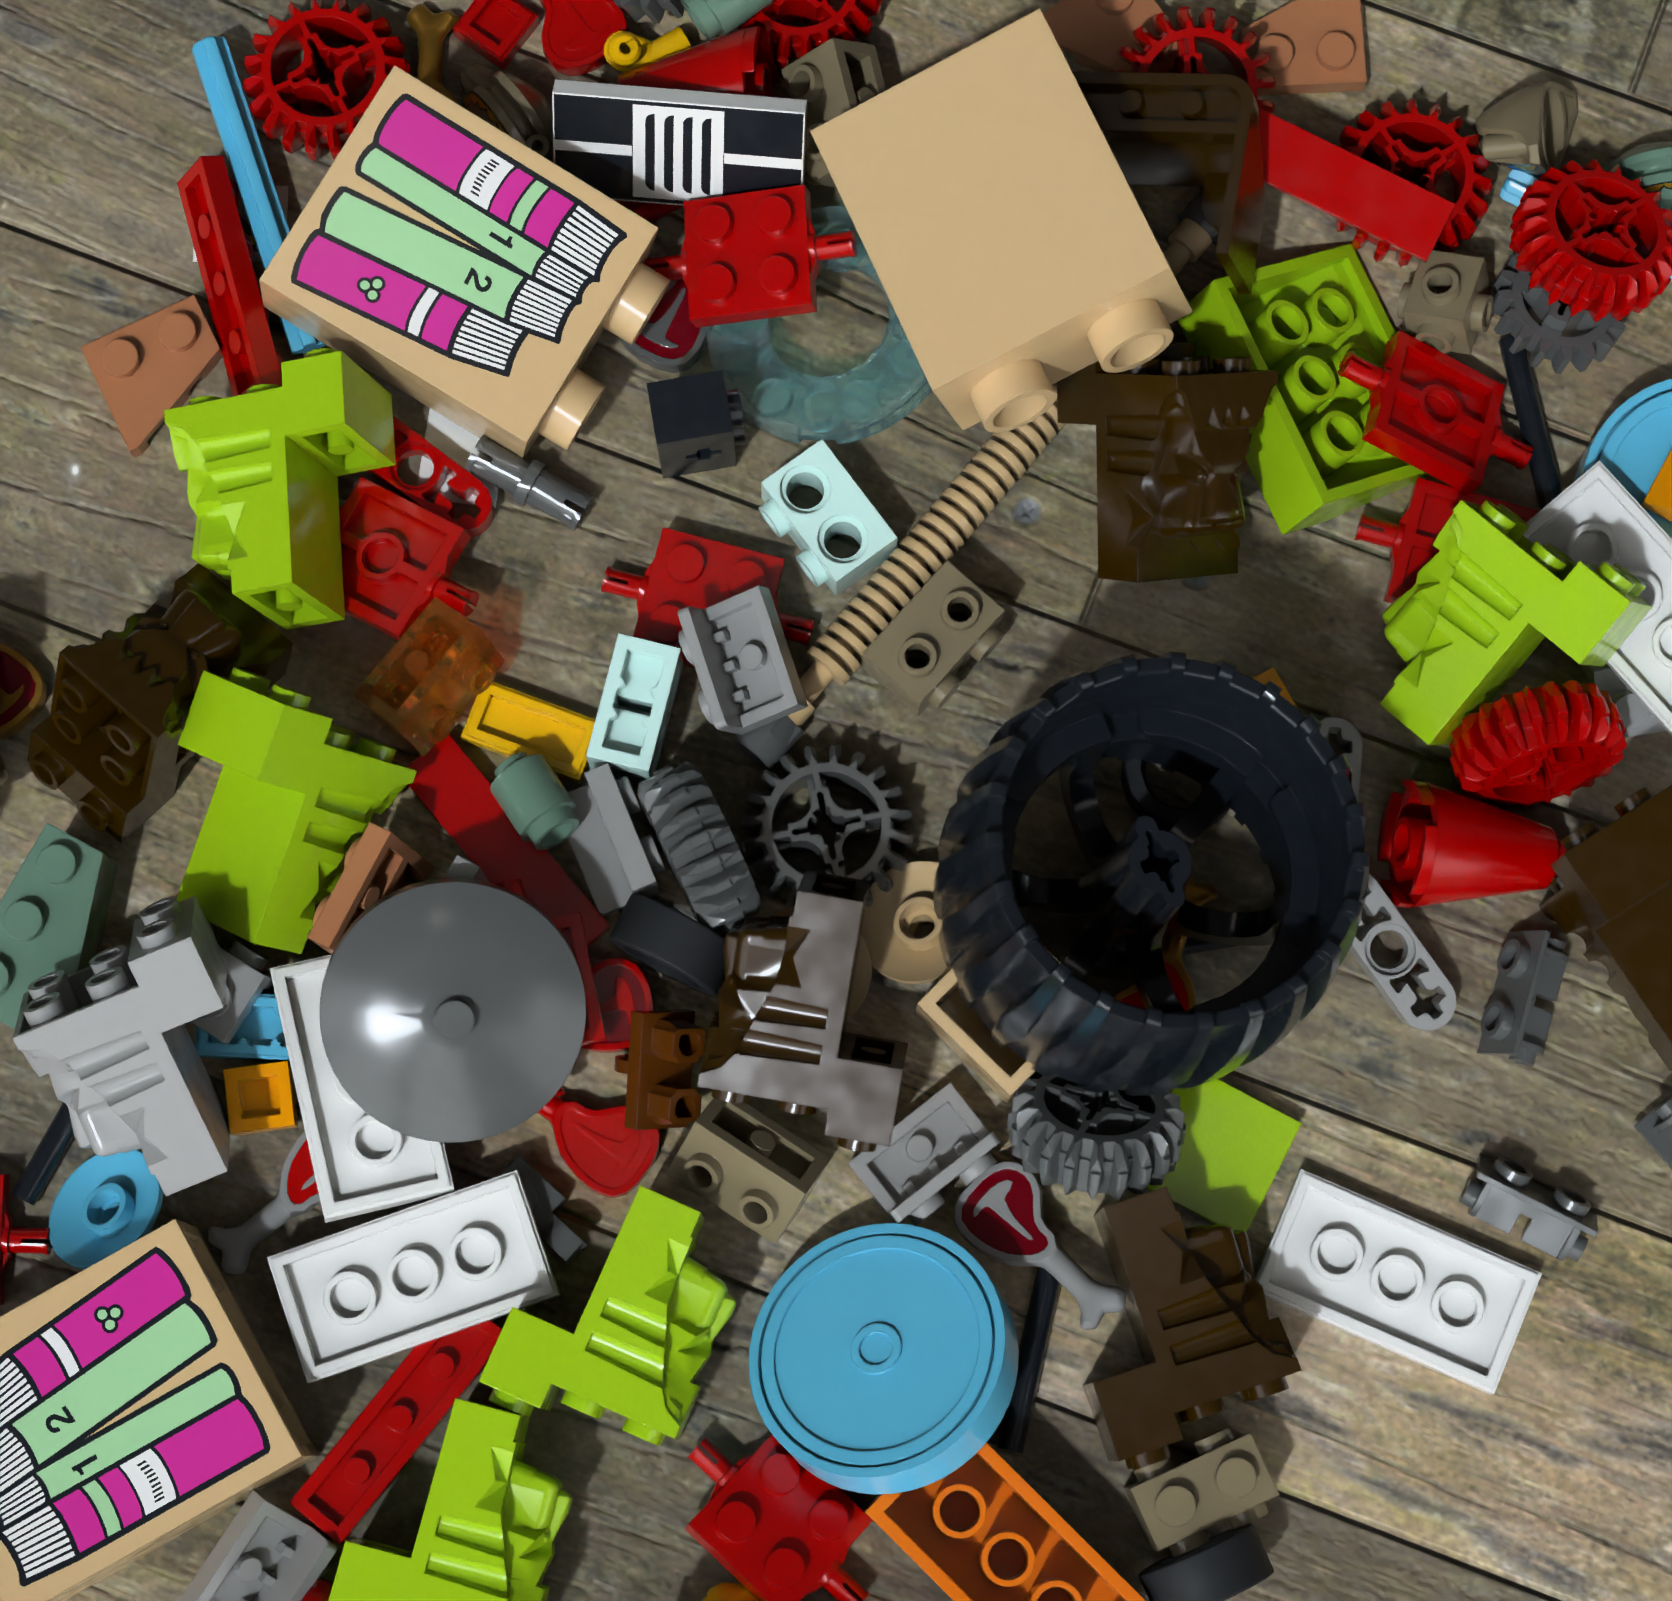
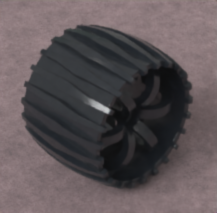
(1246, 753)

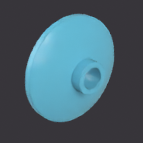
(104, 1208)

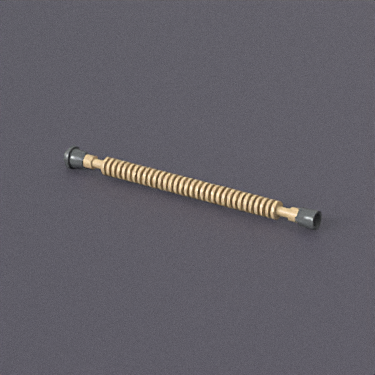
(940, 534)

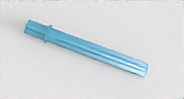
(246, 162)

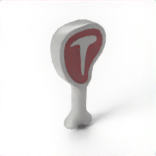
(1005, 1221)

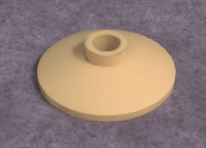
(892, 923)

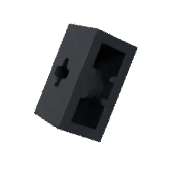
(696, 423)

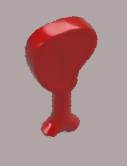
(577, 33)
(599, 1146)

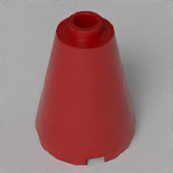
(719, 65)
(1459, 848)

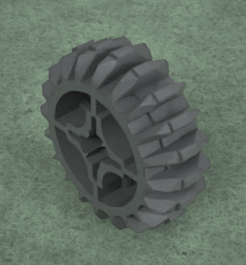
(855, 822)
(699, 846)
(1095, 1138)

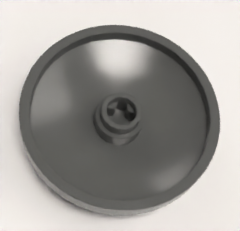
(452, 1010)

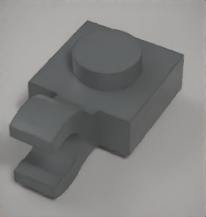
(545, 1203)

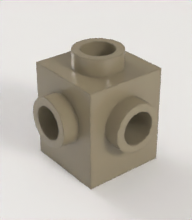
(1447, 302)

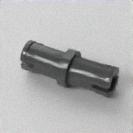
(529, 482)

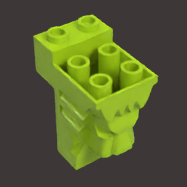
(269, 481)
(1487, 609)
(281, 808)
(638, 1335)
(482, 1528)

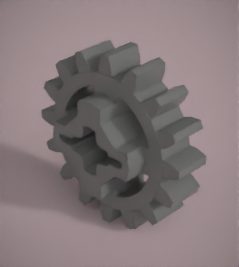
(1550, 329)

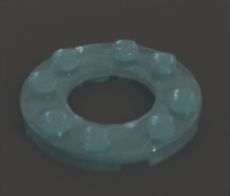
(815, 407)

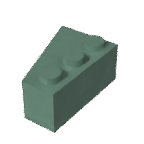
(52, 914)

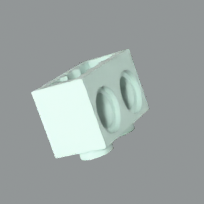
(840, 511)
(635, 707)

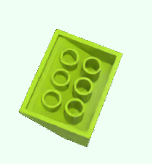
(1311, 432)

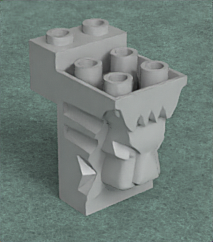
(122, 1046)

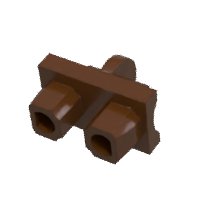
(661, 1068)

